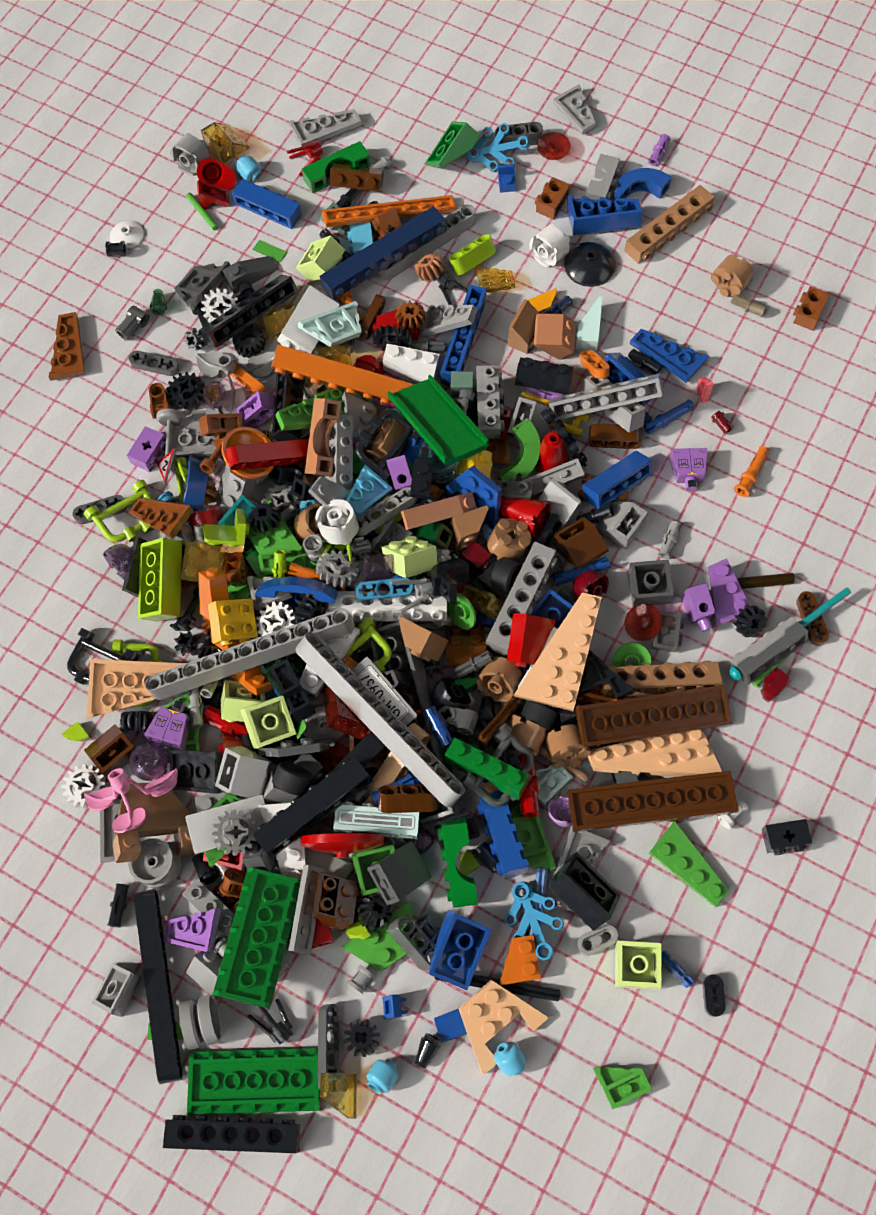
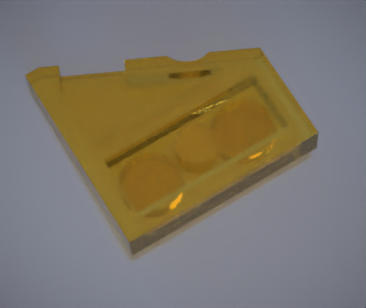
(495, 279)
(340, 1092)

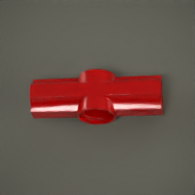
(233, 729)
(529, 798)

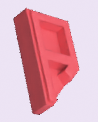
(704, 389)

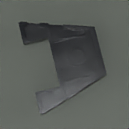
(595, 676)

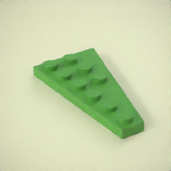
(300, 415)

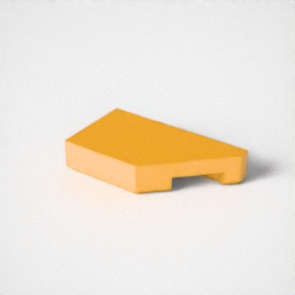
(543, 301)

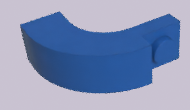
(645, 180)

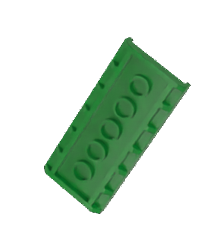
(439, 421)
(258, 938)
(253, 1081)

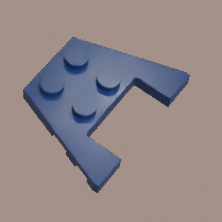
(483, 489)

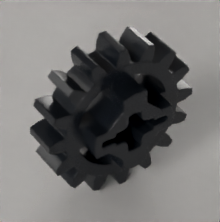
(391, 335)
(186, 390)

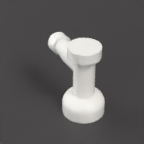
(727, 820)

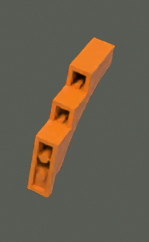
(214, 588)

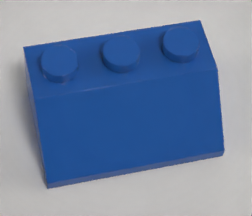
(623, 370)

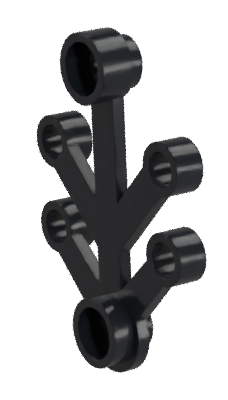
(549, 416)

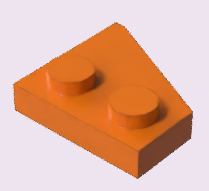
(521, 961)

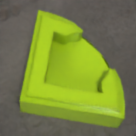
(76, 733)
(468, 863)
(357, 931)

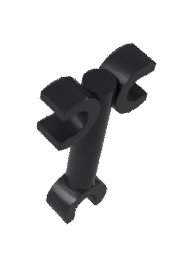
(184, 621)

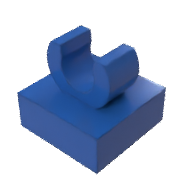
(392, 1006)

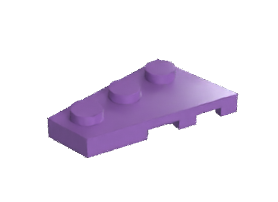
(726, 592)
(194, 931)

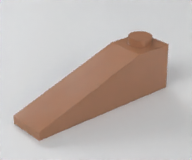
(438, 510)

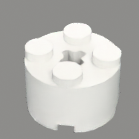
(550, 245)
(337, 522)

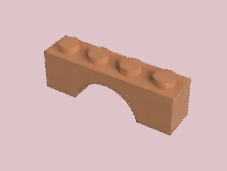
(324, 416)

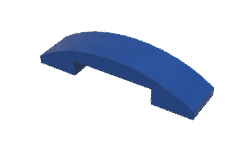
(196, 484)
(322, 591)

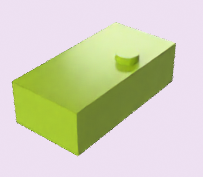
(160, 580)

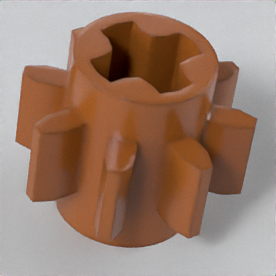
(211, 493)

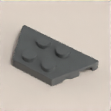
(199, 282)
(288, 748)

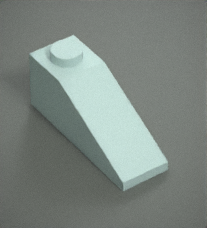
(588, 329)

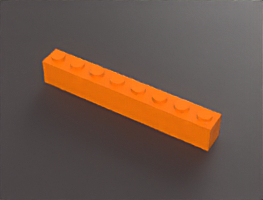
(335, 374)

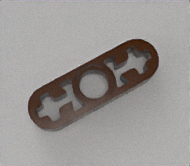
(374, 310)
(802, 607)

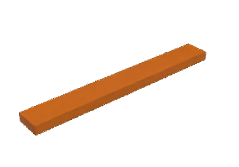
(404, 209)

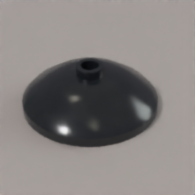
(588, 270)

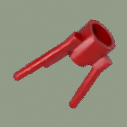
(312, 150)

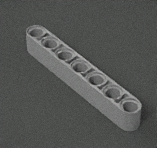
(456, 223)

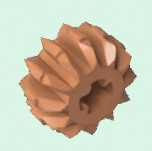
(429, 267)

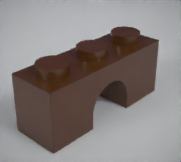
(367, 179)

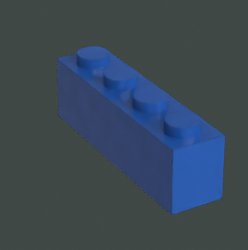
(267, 203)
(617, 479)

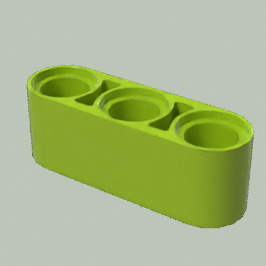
(472, 254)

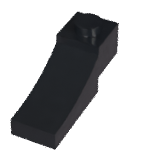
(292, 690)

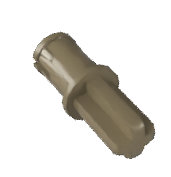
(748, 305)

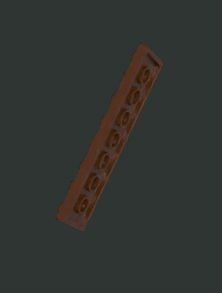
(653, 715)
(652, 801)

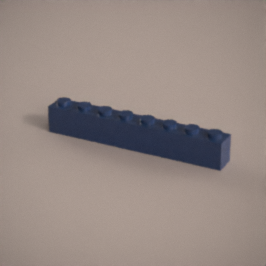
(383, 253)

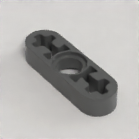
(159, 368)
(102, 502)

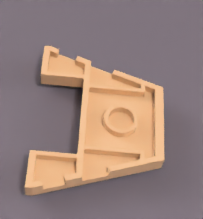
(490, 1012)

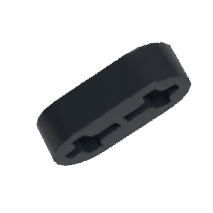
(708, 995)

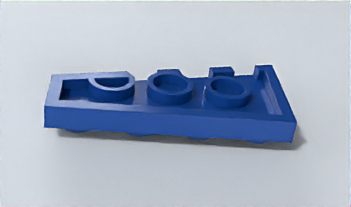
(675, 359)

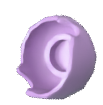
(560, 812)

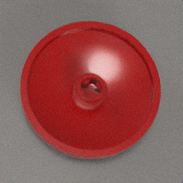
(342, 843)

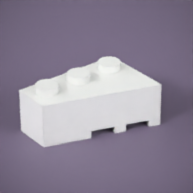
(410, 363)

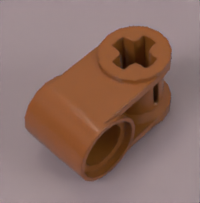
(158, 402)
(236, 568)
(235, 883)

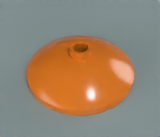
(245, 436)

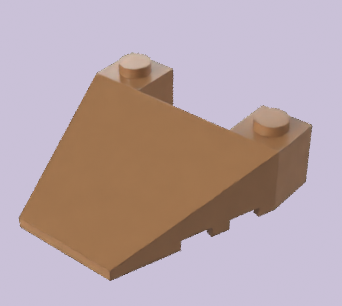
(164, 817)

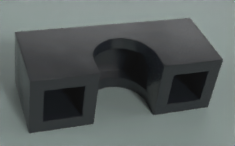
(296, 477)

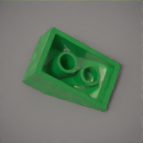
(455, 142)

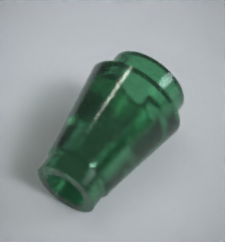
(158, 303)

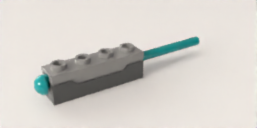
(777, 644)

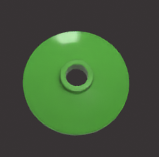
(462, 612)
(631, 650)

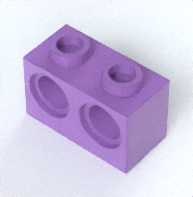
(256, 409)

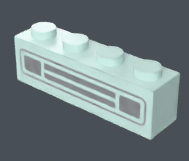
(369, 820)

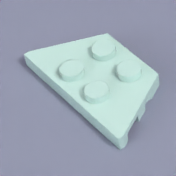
(334, 325)

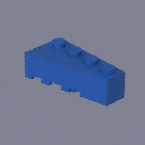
(603, 214)
(504, 838)

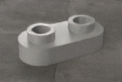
(596, 939)

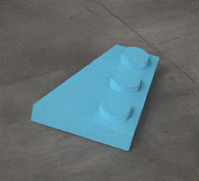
(367, 491)

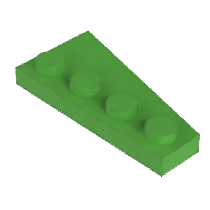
(684, 861)

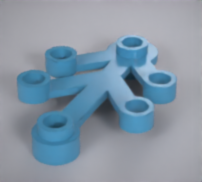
(495, 148)
(532, 916)

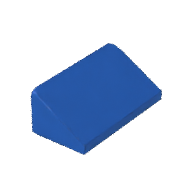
(450, 1025)

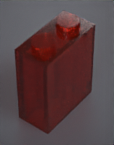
(341, 717)

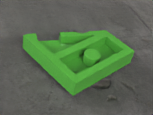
(622, 1084)

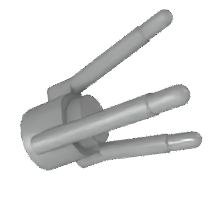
(422, 588)

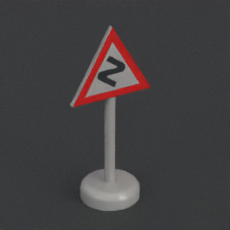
(167, 418)

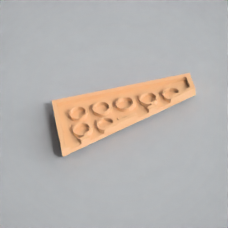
(560, 667)
(120, 684)
(660, 755)

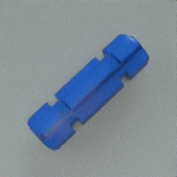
(676, 969)

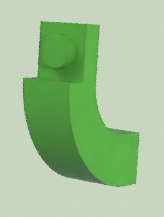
(529, 452)

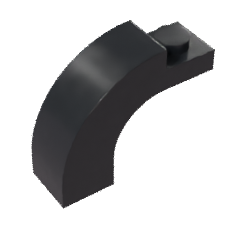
(446, 577)

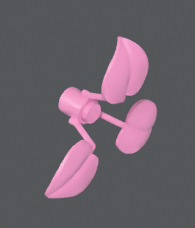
(119, 785)

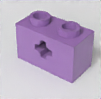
(147, 449)

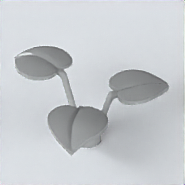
(213, 362)

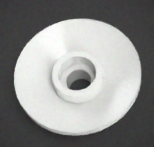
(129, 232)

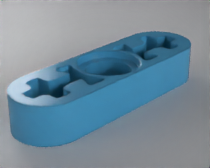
(399, 592)

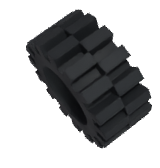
(249, 349)

